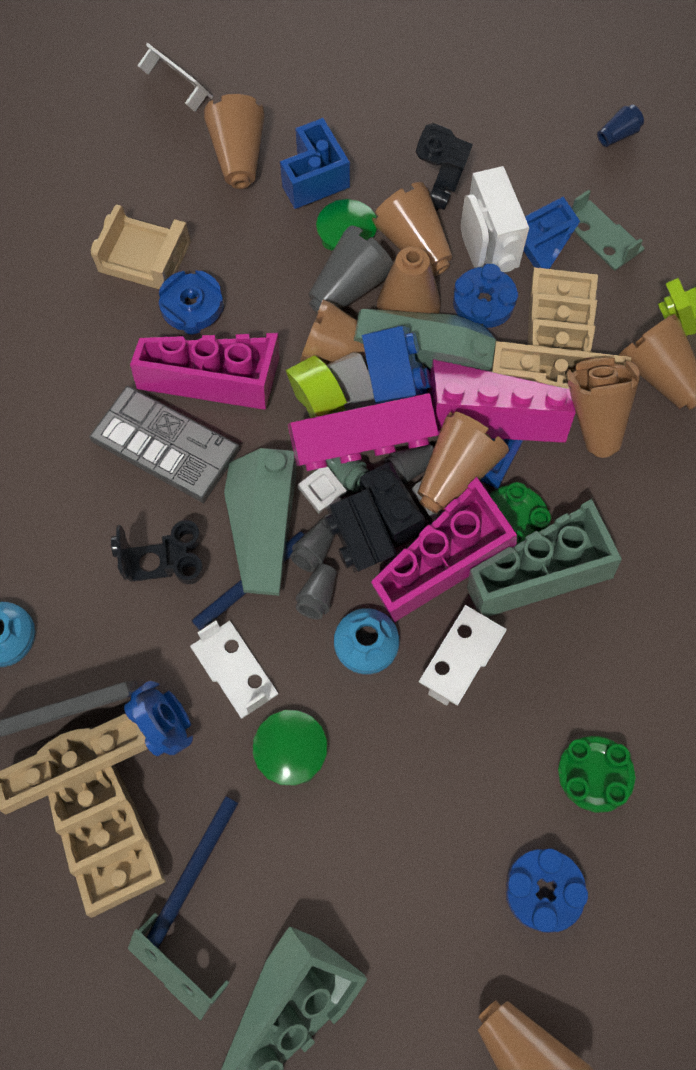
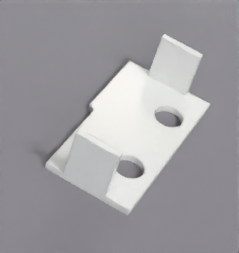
(151, 58)
(463, 656)
(232, 669)

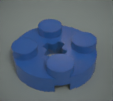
(487, 280)
(195, 316)
(159, 719)
(569, 890)

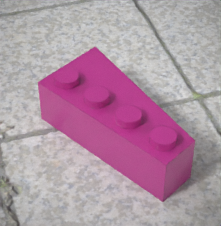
(208, 368)
(502, 403)
(363, 430)
(445, 552)

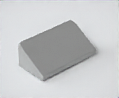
(353, 380)

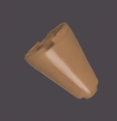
(236, 136)
(413, 222)
(410, 284)
(332, 335)
(667, 361)
(603, 401)
(457, 459)
(522, 1044)

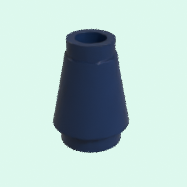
(621, 125)

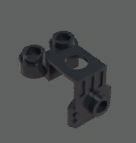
(441, 147)
(172, 555)

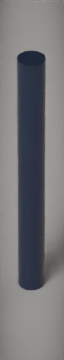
(232, 595)
(191, 872)

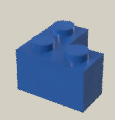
(317, 168)
(393, 365)

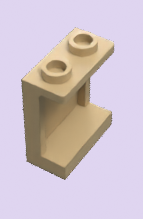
(139, 249)

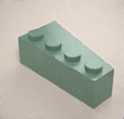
(548, 563)

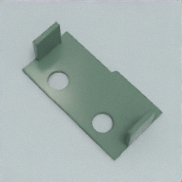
(605, 233)
(170, 974)

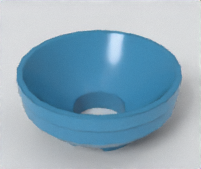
(17, 634)
(369, 658)

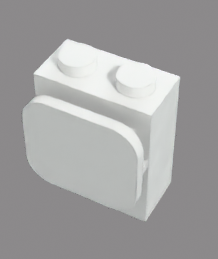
(493, 221)

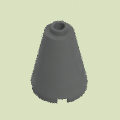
(350, 271)

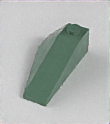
(438, 336)
(259, 512)
(293, 998)

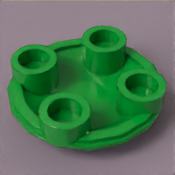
(339, 216)
(522, 509)
(290, 747)
(597, 774)

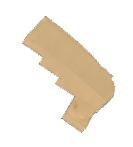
(558, 329)
(90, 810)

